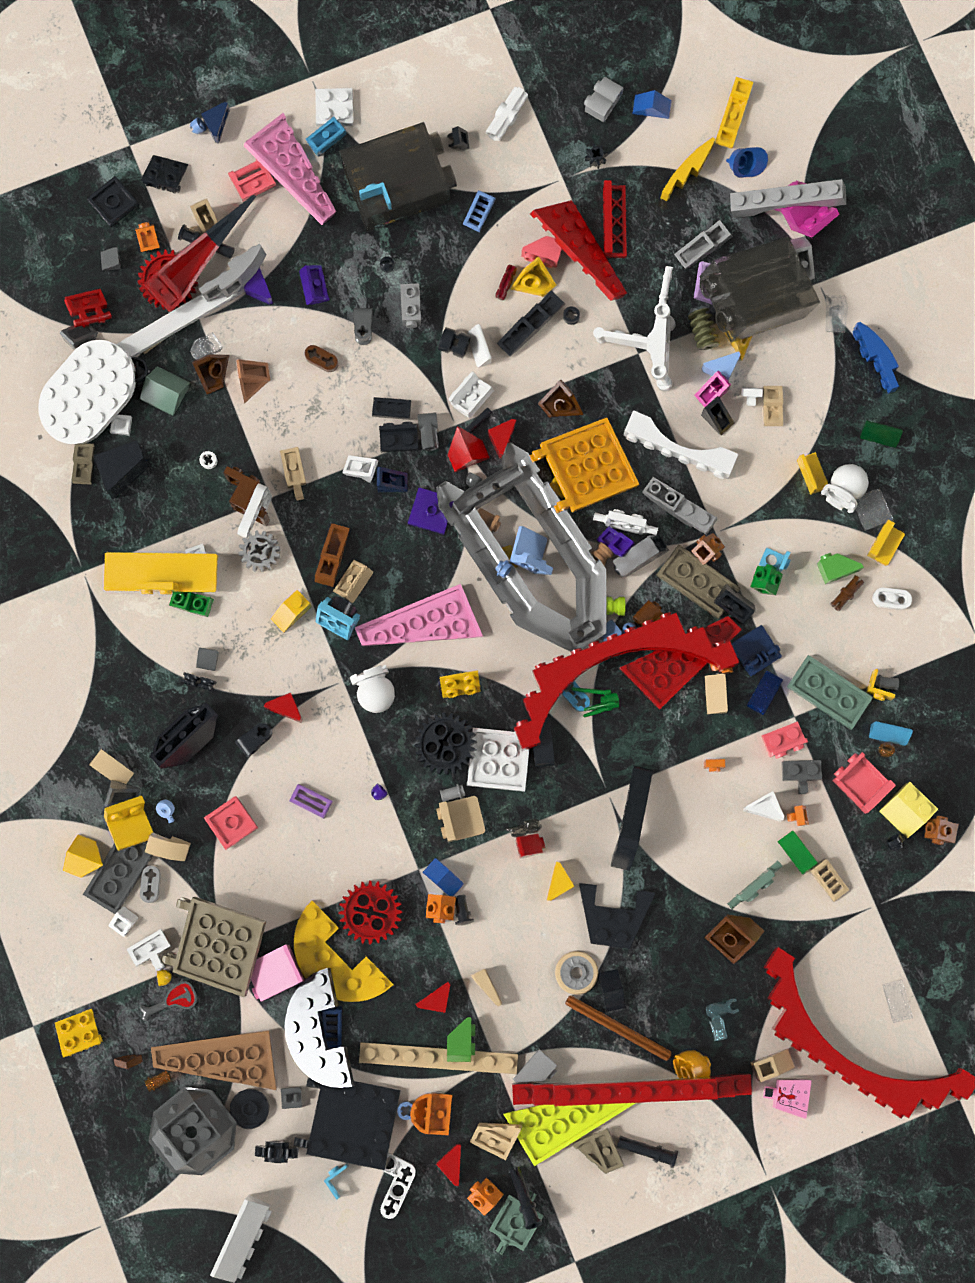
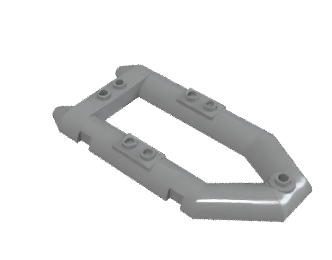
(563, 532)

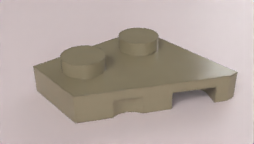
(600, 1150)

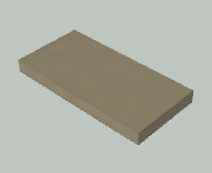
(694, 579)

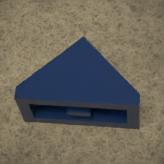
(216, 119)
(391, 480)

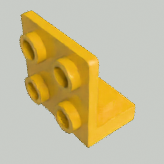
(128, 823)

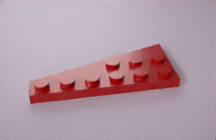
(580, 245)
(666, 672)

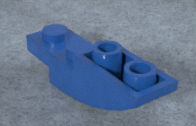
(875, 349)

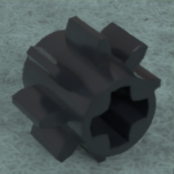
(600, 159)

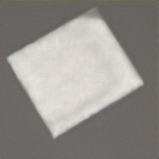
(873, 509)

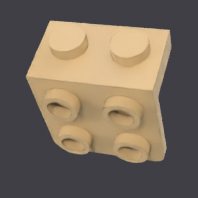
(461, 819)

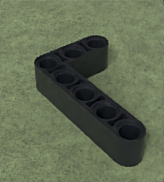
(632, 818)

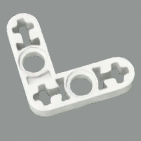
(260, 497)
(396, 1172)

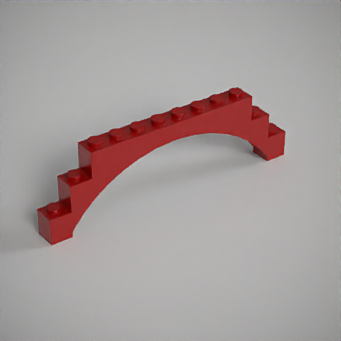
(662, 634)
(632, 1091)
(895, 1093)

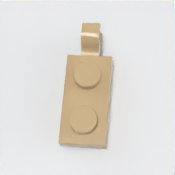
(293, 470)

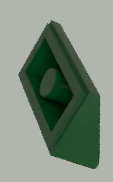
(881, 434)

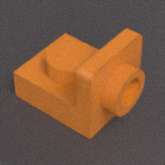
(147, 236)

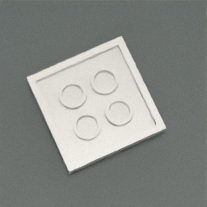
(498, 761)

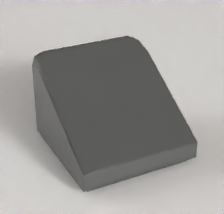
(110, 259)
(207, 659)

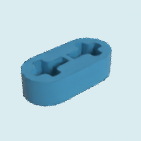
(572, 700)

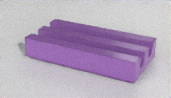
(325, 808)

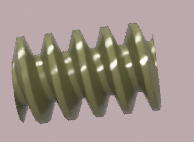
(702, 329)

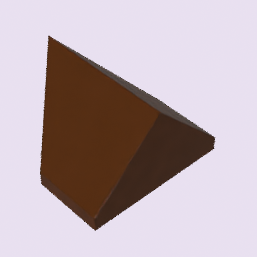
(211, 371)
(560, 402)

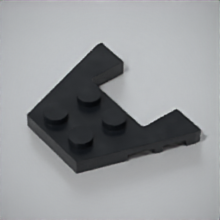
(613, 925)

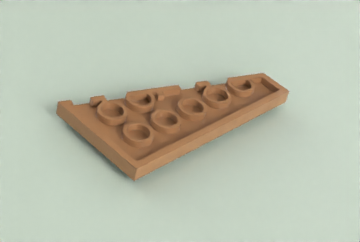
(231, 1058)

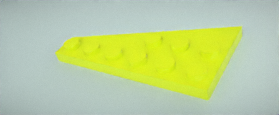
(552, 1127)

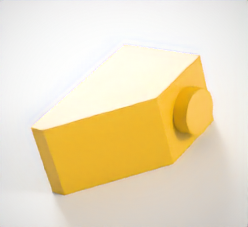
(291, 611)

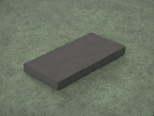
(118, 876)

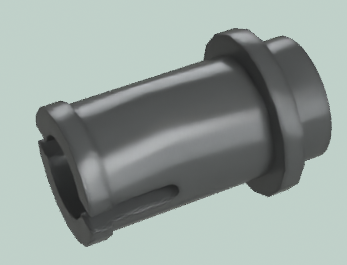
(886, 683)

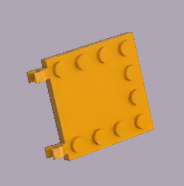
(587, 465)

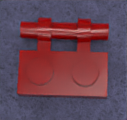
(85, 303)

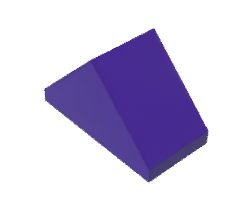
(257, 288)

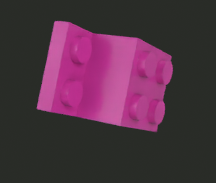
(808, 219)

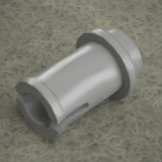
(452, 793)

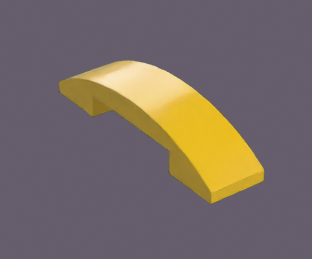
(734, 112)

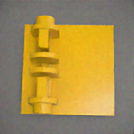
(460, 684)
(77, 1033)

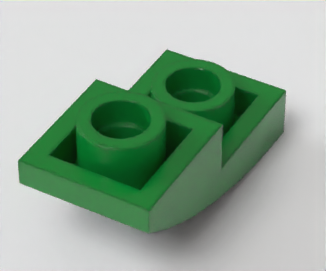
(192, 603)
(797, 852)

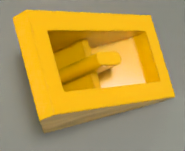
(559, 883)

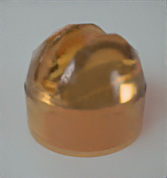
(886, 753)

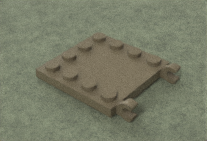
(217, 946)

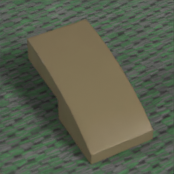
(83, 463)

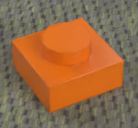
(714, 765)

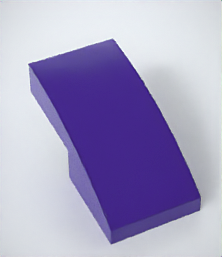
(615, 541)

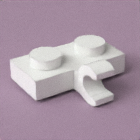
(149, 949)

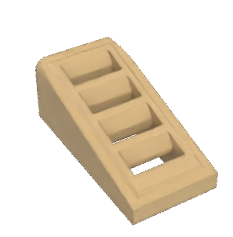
(830, 870)
(484, 981)

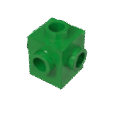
(766, 580)

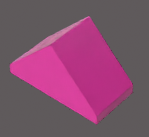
(714, 387)

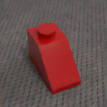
(529, 845)

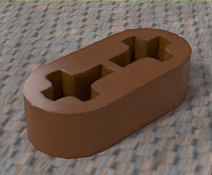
(323, 354)

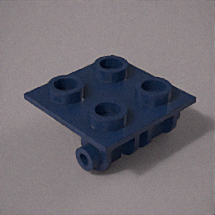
(756, 650)

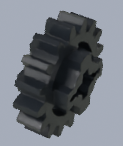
(276, 1151)

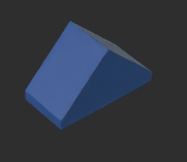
(652, 105)
(443, 877)

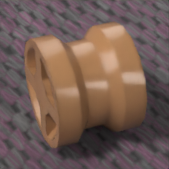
(602, 553)

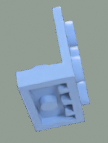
(529, 552)

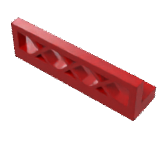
(608, 217)

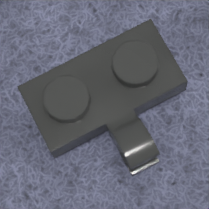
(802, 772)

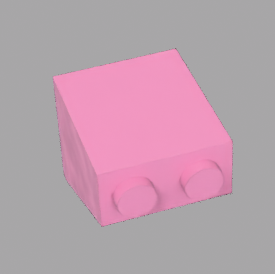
(275, 973)

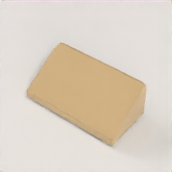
(353, 581)
(716, 694)

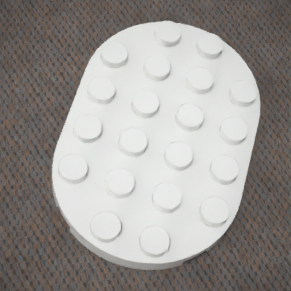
(87, 392)

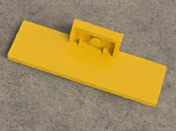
(160, 572)

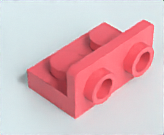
(784, 739)

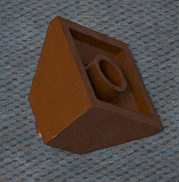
(734, 936)

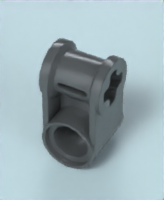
(363, 323)

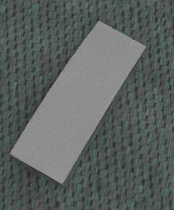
(703, 245)

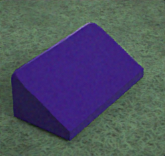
(313, 284)

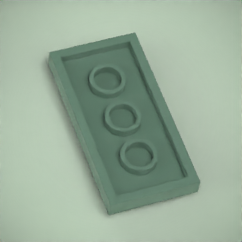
(829, 692)

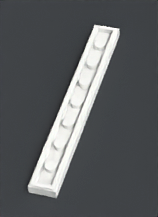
(173, 323)

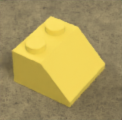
(908, 809)

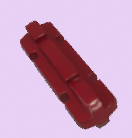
(506, 282)

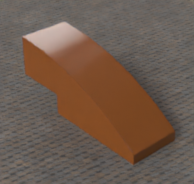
(332, 555)

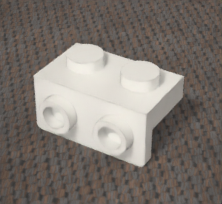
(470, 395)

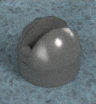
(472, 479)

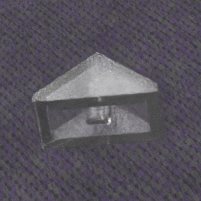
(836, 313)

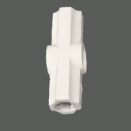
(507, 114)

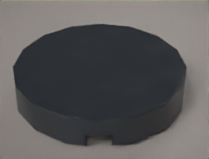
(249, 1108)

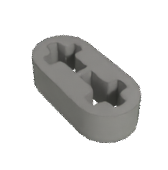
(155, 885)

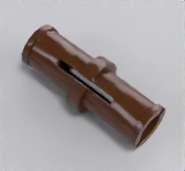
(847, 593)

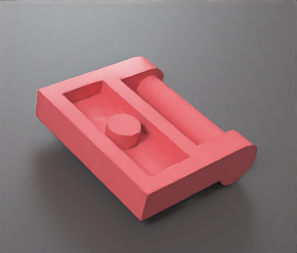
(254, 183)

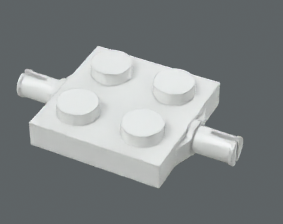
(618, 520)

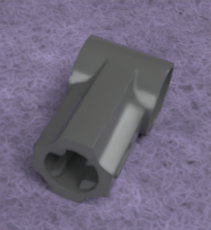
(428, 427)

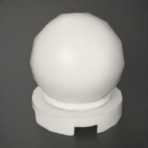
(846, 486)
(374, 690)

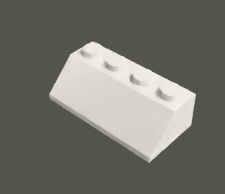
(240, 1239)

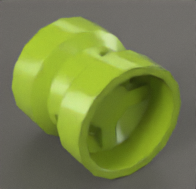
(616, 605)

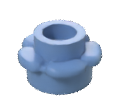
(503, 568)

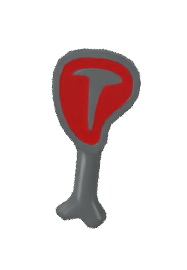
(180, 995)

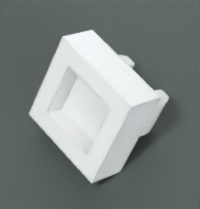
(751, 394)

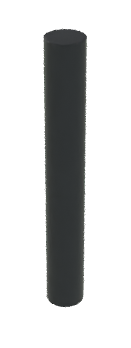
(476, 422)

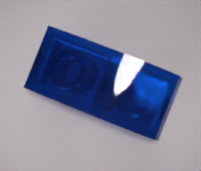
(765, 692)

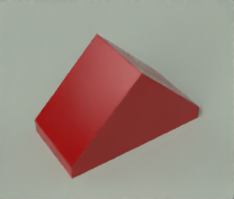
(501, 435)
(285, 706)
(437, 1000)
(450, 1164)

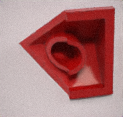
(466, 450)

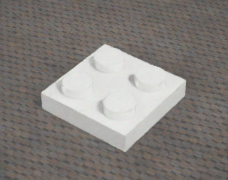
(336, 104)

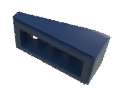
(337, 1010)

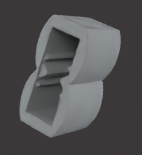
(603, 99)

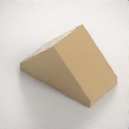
(203, 215)

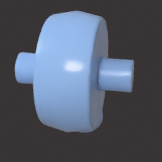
(165, 809)

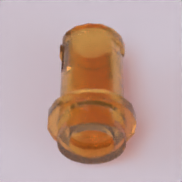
(157, 1081)

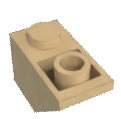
(772, 1065)

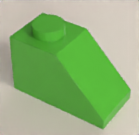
(837, 567)

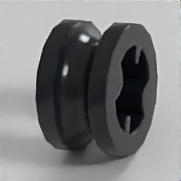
(574, 310)
(190, 679)
(207, 684)

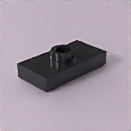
(391, 408)

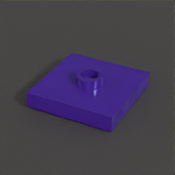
(426, 512)

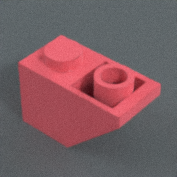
(545, 249)

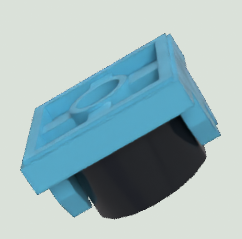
(341, 613)

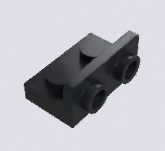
(398, 437)

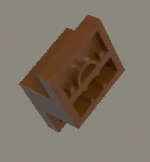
(244, 492)

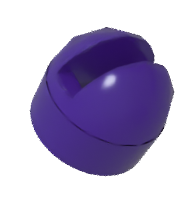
(378, 792)

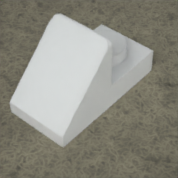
(360, 467)

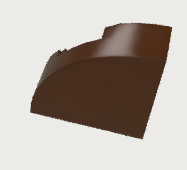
(128, 1061)

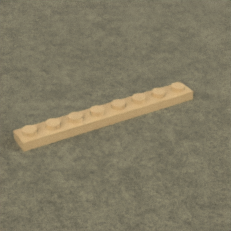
(436, 1058)

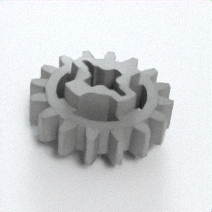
(265, 547)

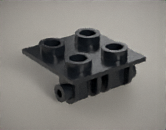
(164, 173)

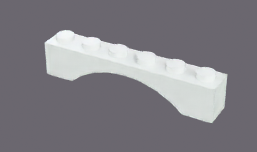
(717, 460)

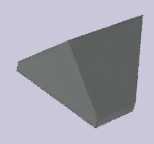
(77, 336)
(118, 793)

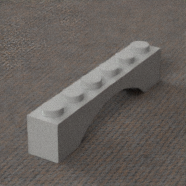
(812, 194)

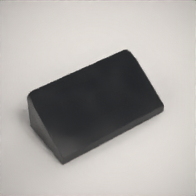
(735, 604)

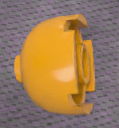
(691, 1065)

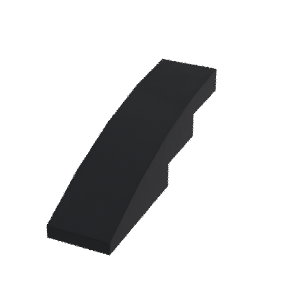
(531, 323)

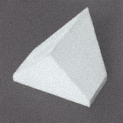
(766, 807)

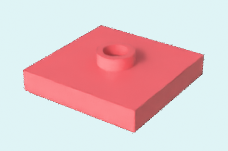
(231, 822)

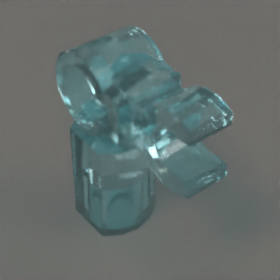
(716, 1010)

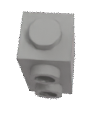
(410, 305)

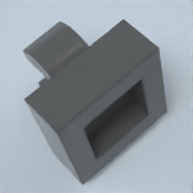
(291, 1097)

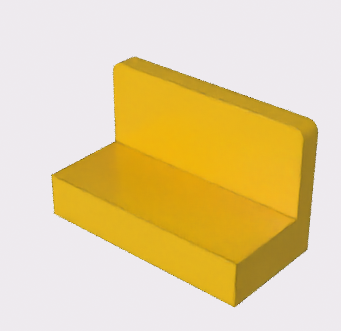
(812, 472)
(886, 543)

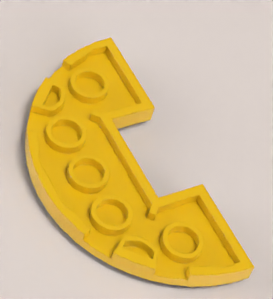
(315, 954)

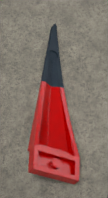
(176, 277)

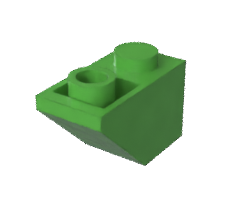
(459, 1042)

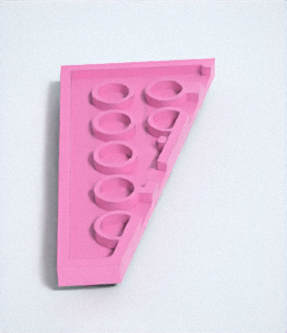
(287, 162)
(431, 619)

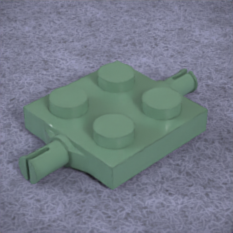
(762, 882)
(510, 1225)

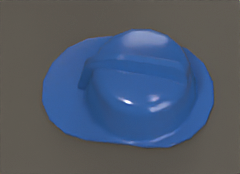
(748, 161)

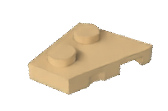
(496, 1137)

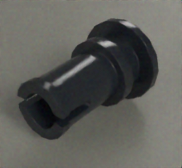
(462, 911)

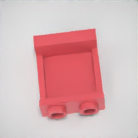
(862, 782)

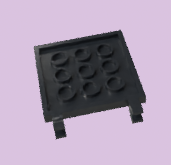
(352, 1124)

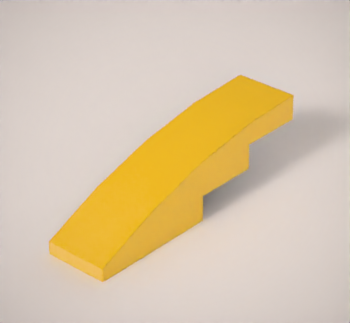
(691, 165)

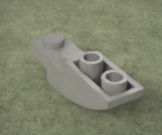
(241, 271)
(679, 506)

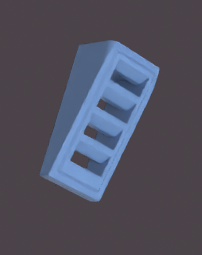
(486, 197)

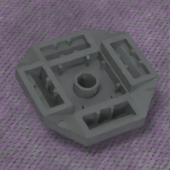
(214, 1131)

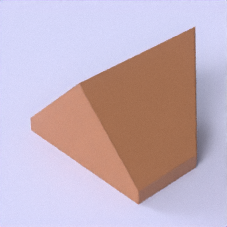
(252, 377)

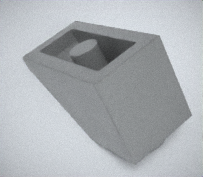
(804, 252)
(536, 1069)

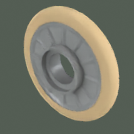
(589, 972)

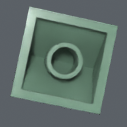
(164, 390)

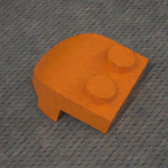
(432, 1113)

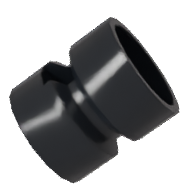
(448, 339)
(141, 371)

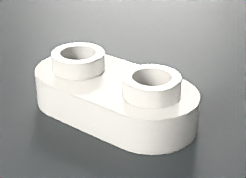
(891, 598)

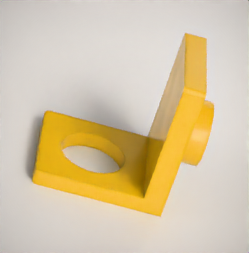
(878, 694)

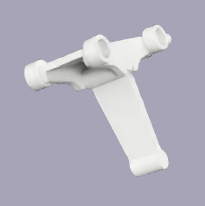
(657, 341)

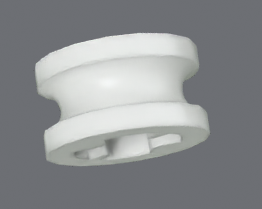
(202, 461)

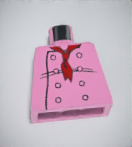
(790, 1096)

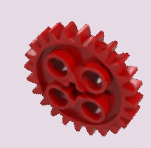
(151, 267)
(374, 894)

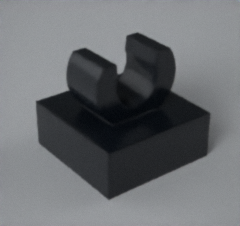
(459, 137)

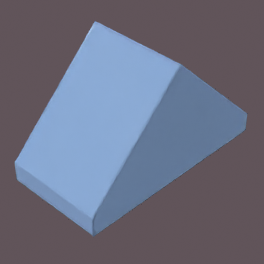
(724, 365)

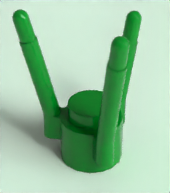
(608, 701)

